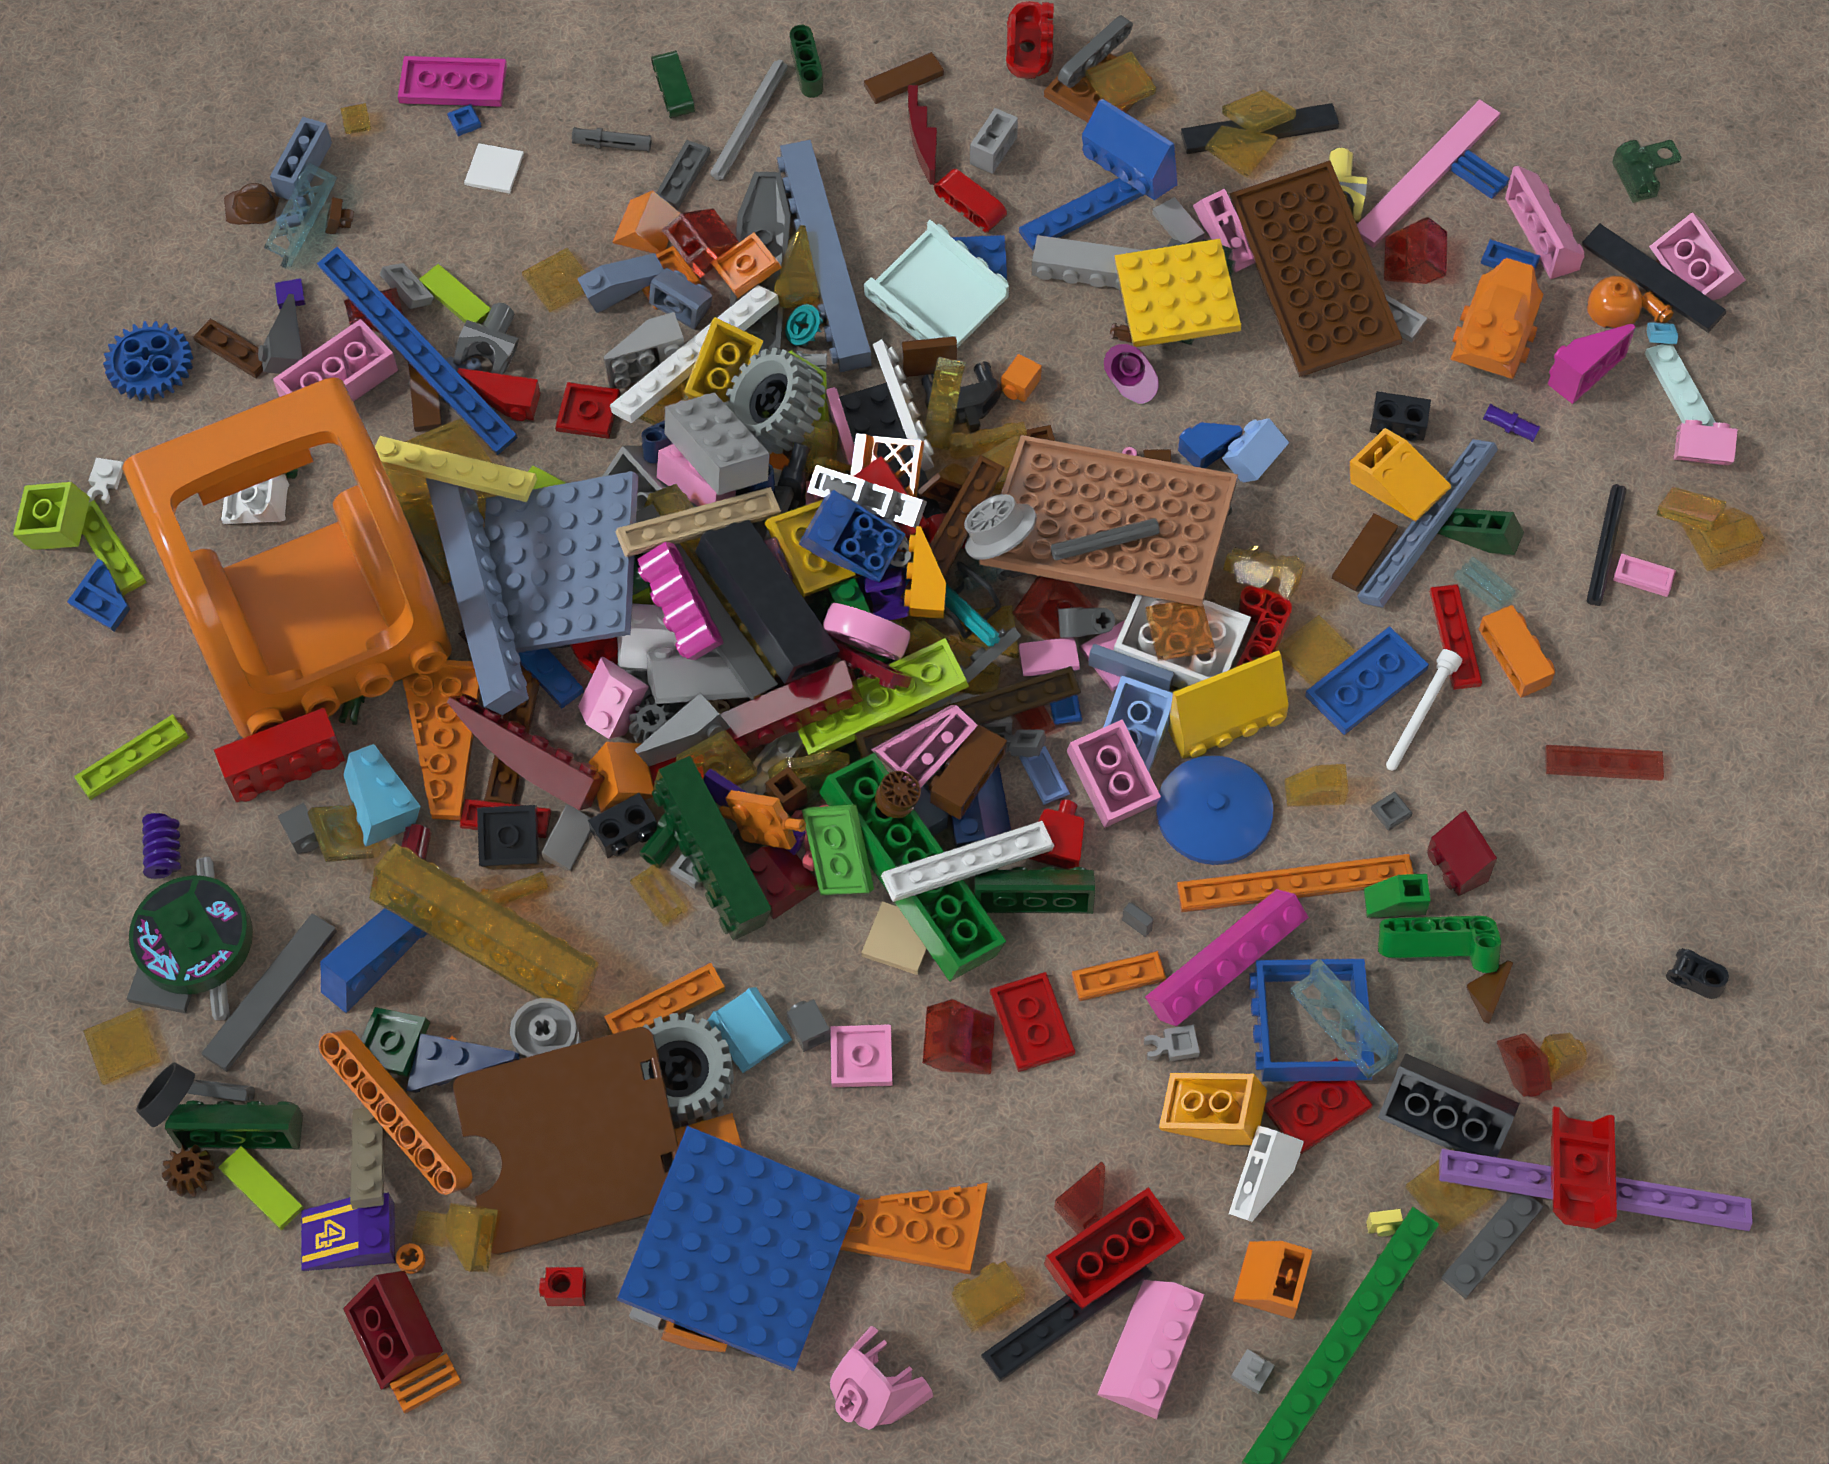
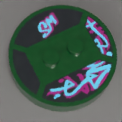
(190, 934)

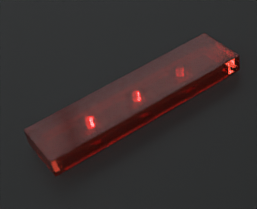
(1604, 762)

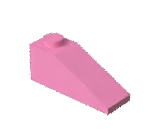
(1223, 223)

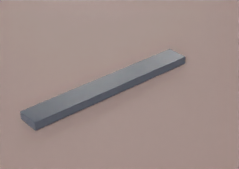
(1421, 533)

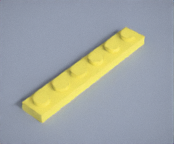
(455, 469)

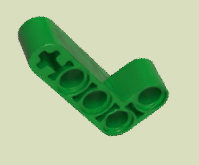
(1442, 937)

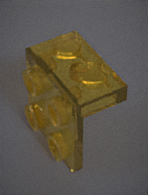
(823, 448)

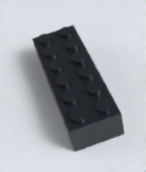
(875, 414)

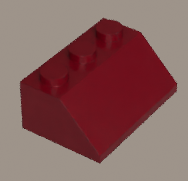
(392, 1327)

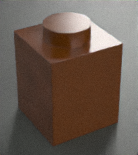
(788, 789)

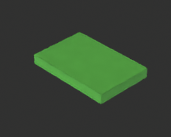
(838, 849)

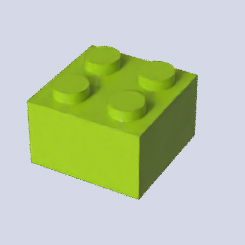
(51, 515)

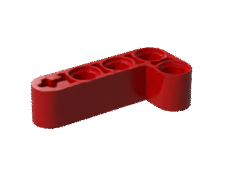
(1266, 621)

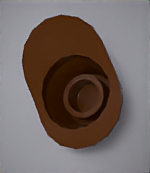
(251, 205)

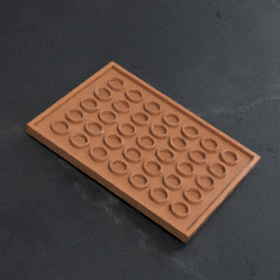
(1097, 490)

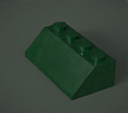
(1036, 890)
(233, 1125)

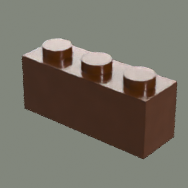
(967, 771)

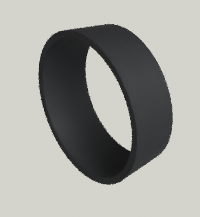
(165, 1094)

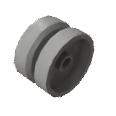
(543, 1027)

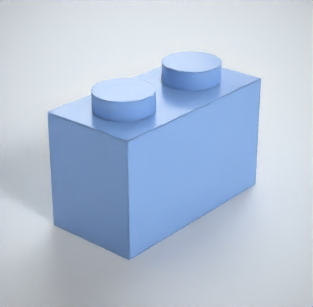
(1255, 449)

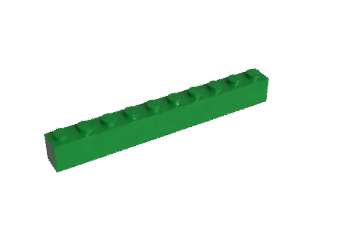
(1343, 1340)

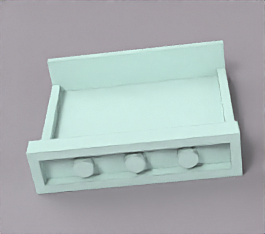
(938, 288)

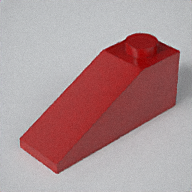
(508, 394)

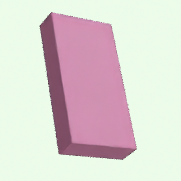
(1644, 575)

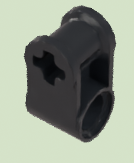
(1696, 972)

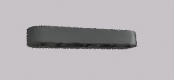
(1095, 51)

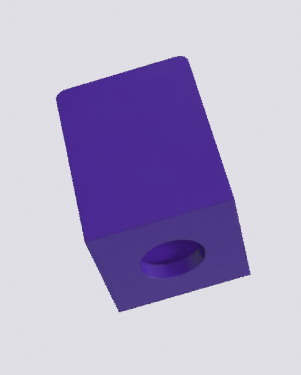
(888, 606)

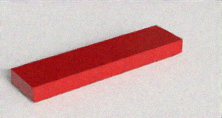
(1456, 634)

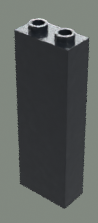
(766, 601)

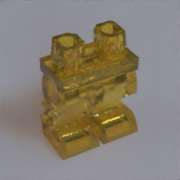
(1261, 566)

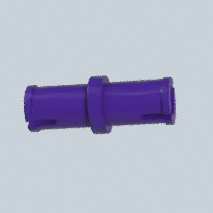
(1511, 422)

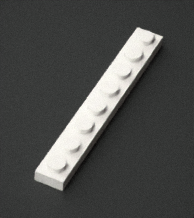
(681, 363)

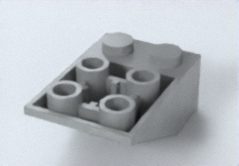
(643, 350)

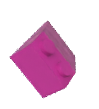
(1588, 360)

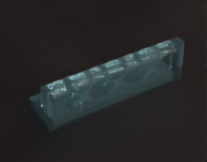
(307, 222)
(1353, 1012)

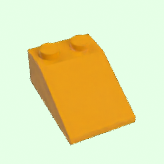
(1214, 1106)

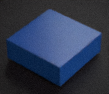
(464, 120)

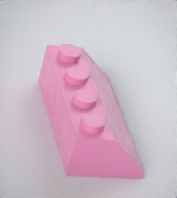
(1543, 223)
(1151, 1346)

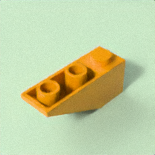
(928, 583)

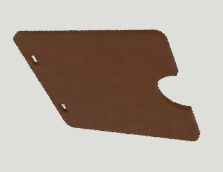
(573, 1137)

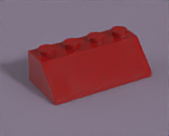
(1113, 1248)

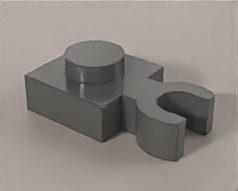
(1024, 742)

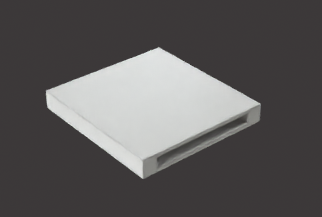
(494, 168)

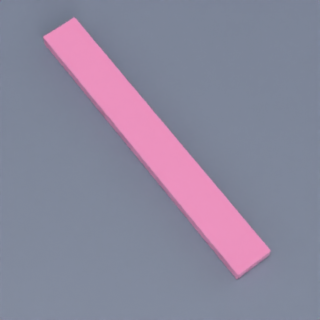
(1426, 173)

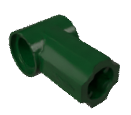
(660, 845)

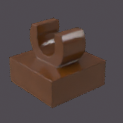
(338, 216)

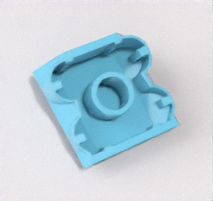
(749, 1029)

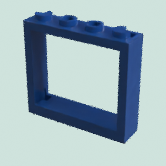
(1297, 970)

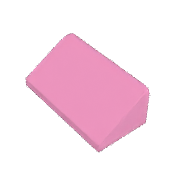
(1048, 656)

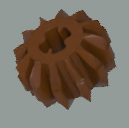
(178, 1166)

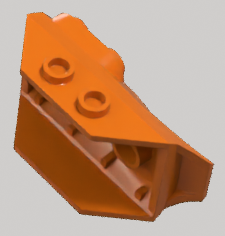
(1499, 320)

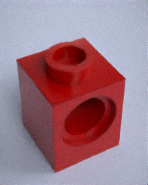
(573, 1296)

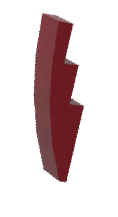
(923, 137)

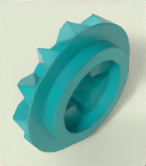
(803, 315)

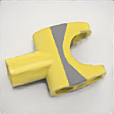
(1352, 186)

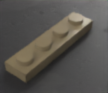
(367, 1160)

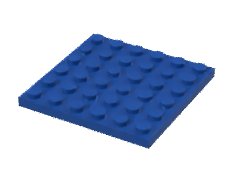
(739, 1248)

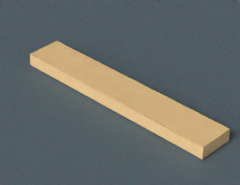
(696, 521)

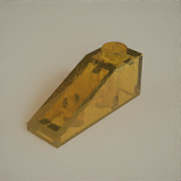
(797, 279)

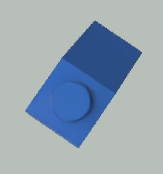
(1207, 442)

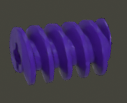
(160, 845)

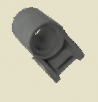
(1082, 621)

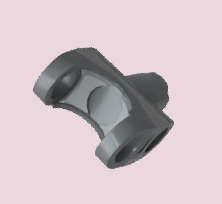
(489, 339)

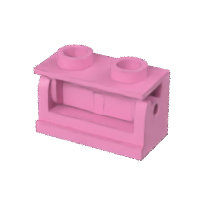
(1705, 443)

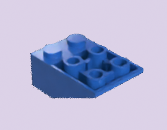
(851, 537)

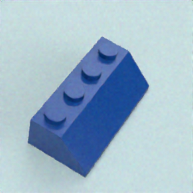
(1130, 150)

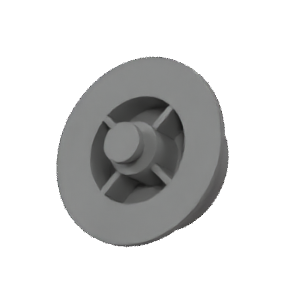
(997, 526)

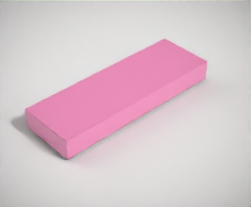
(838, 417)

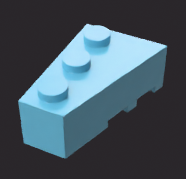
(379, 796)

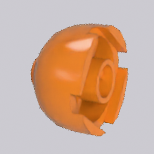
(1615, 302)

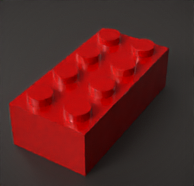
(279, 755)

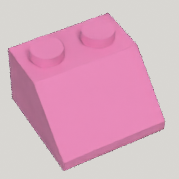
(611, 699)

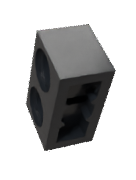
(1400, 410)
(619, 820)

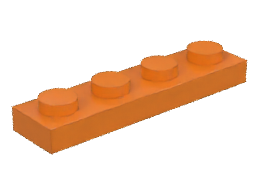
(669, 999)

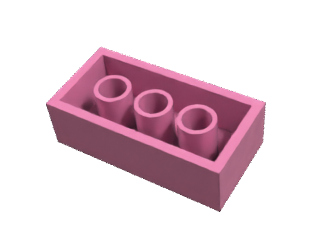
(352, 355)

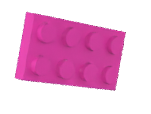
(452, 81)

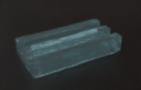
(1473, 563)

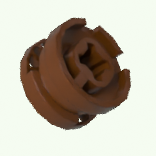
(893, 787)

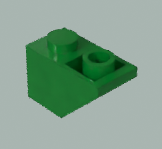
(1398, 896)

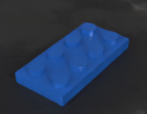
(1366, 680)

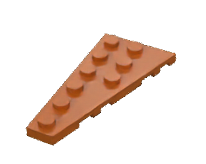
(441, 736)
(920, 1227)

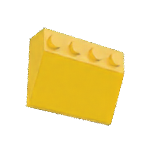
(1228, 706)

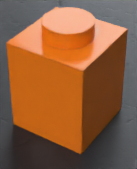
(1021, 378)

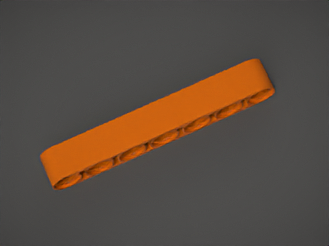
(407, 1116)

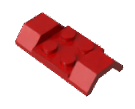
(1583, 1170)

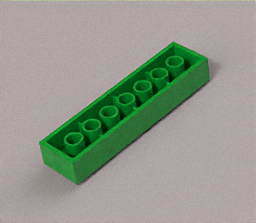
(944, 918)

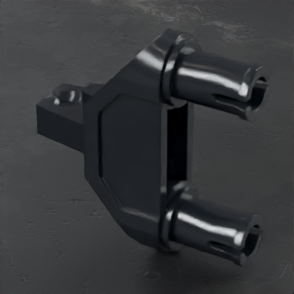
(974, 399)
(794, 474)

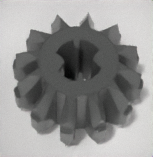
(645, 716)

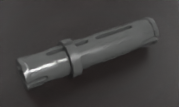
(611, 139)

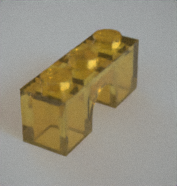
(944, 402)

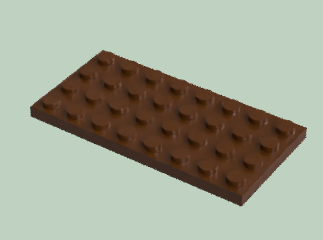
(1315, 269)

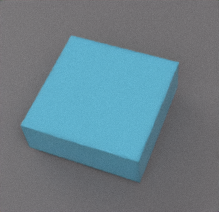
(1662, 333)

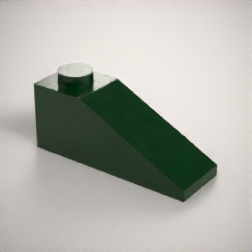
(1484, 529)

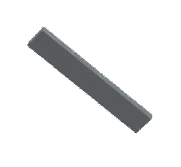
(269, 992)

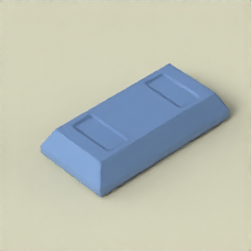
(1045, 777)

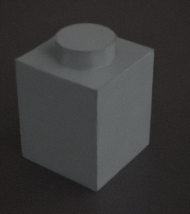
(299, 829)
(808, 1024)

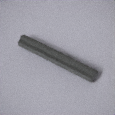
(1105, 539)

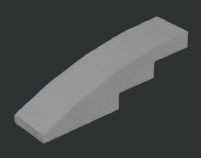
(870, 496)

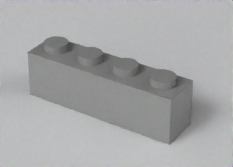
(1076, 261)

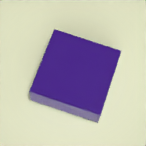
(290, 287)

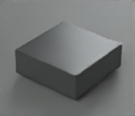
(1391, 811)
(1137, 919)

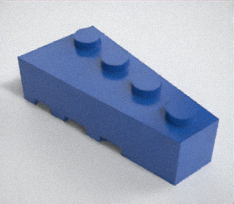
(366, 957)

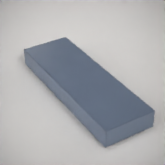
(1121, 664)

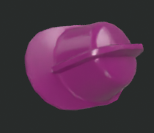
(1131, 373)

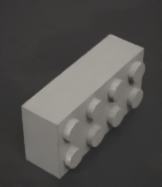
(716, 443)

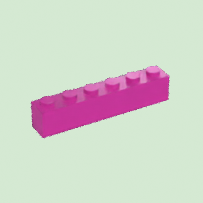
(1226, 957)

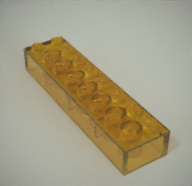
(482, 928)

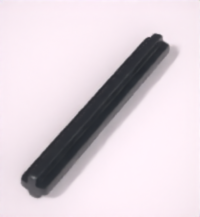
(1606, 545)

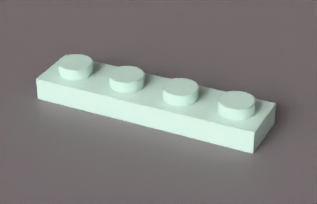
(1678, 384)

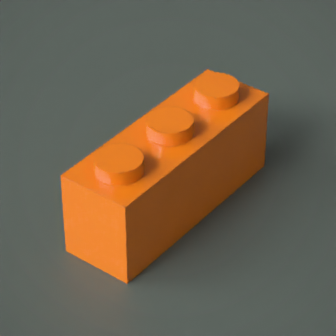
(1517, 650)

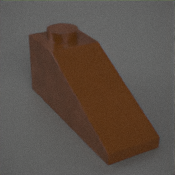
(945, 484)

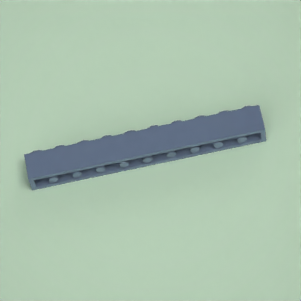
(834, 285)
(478, 596)

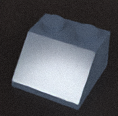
(674, 293)

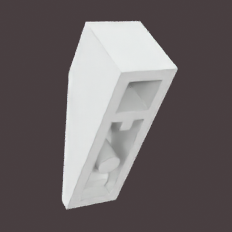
(1265, 1171)

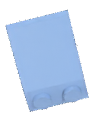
(1145, 714)

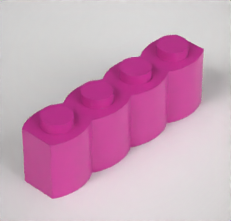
(680, 601)

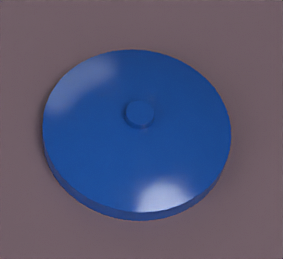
(1214, 810)

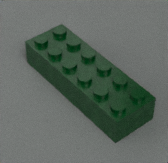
(711, 848)

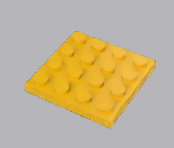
(1177, 293)

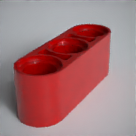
(971, 199)

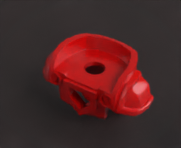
(1030, 24)

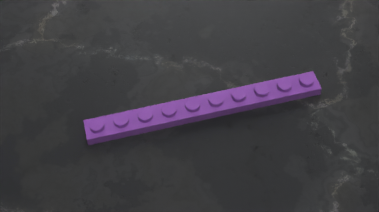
(1630, 1194)

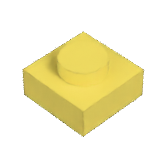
(1384, 1222)

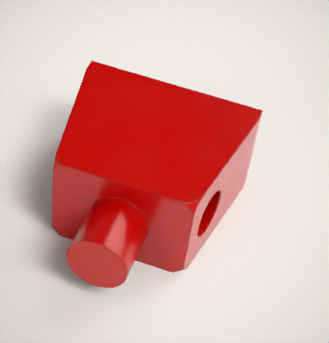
(1066, 834)

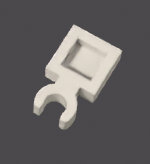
(104, 475)

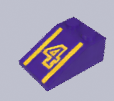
(347, 1237)

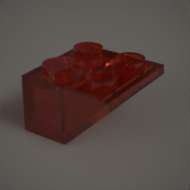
(700, 238)
(1416, 253)
(958, 1038)

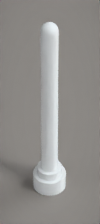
(1447, 664)

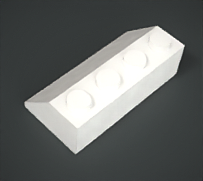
(647, 634)

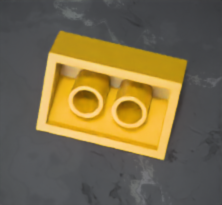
(720, 358)

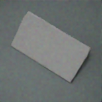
(567, 838)

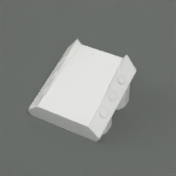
(258, 503)

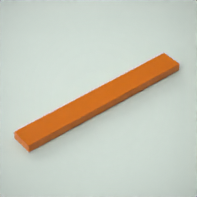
(1301, 881)

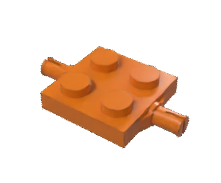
(762, 819)

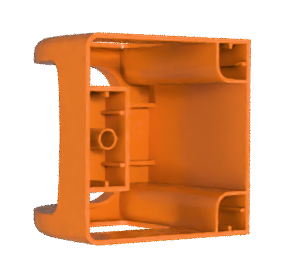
(313, 614)

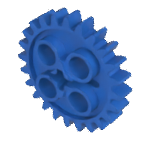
(148, 361)

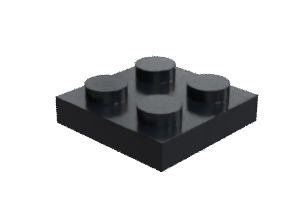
(508, 835)

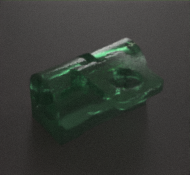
(1638, 165)

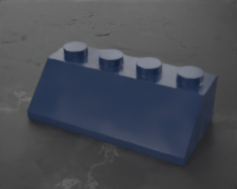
(986, 814)

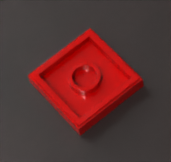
(587, 410)

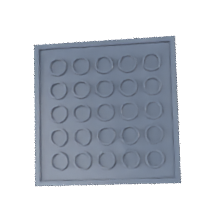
(564, 561)

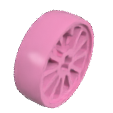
(866, 631)

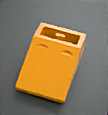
(1397, 475)

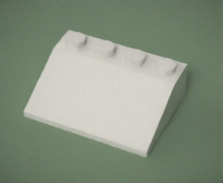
(1226, 630)

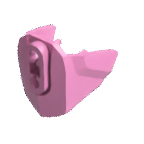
(874, 1396)

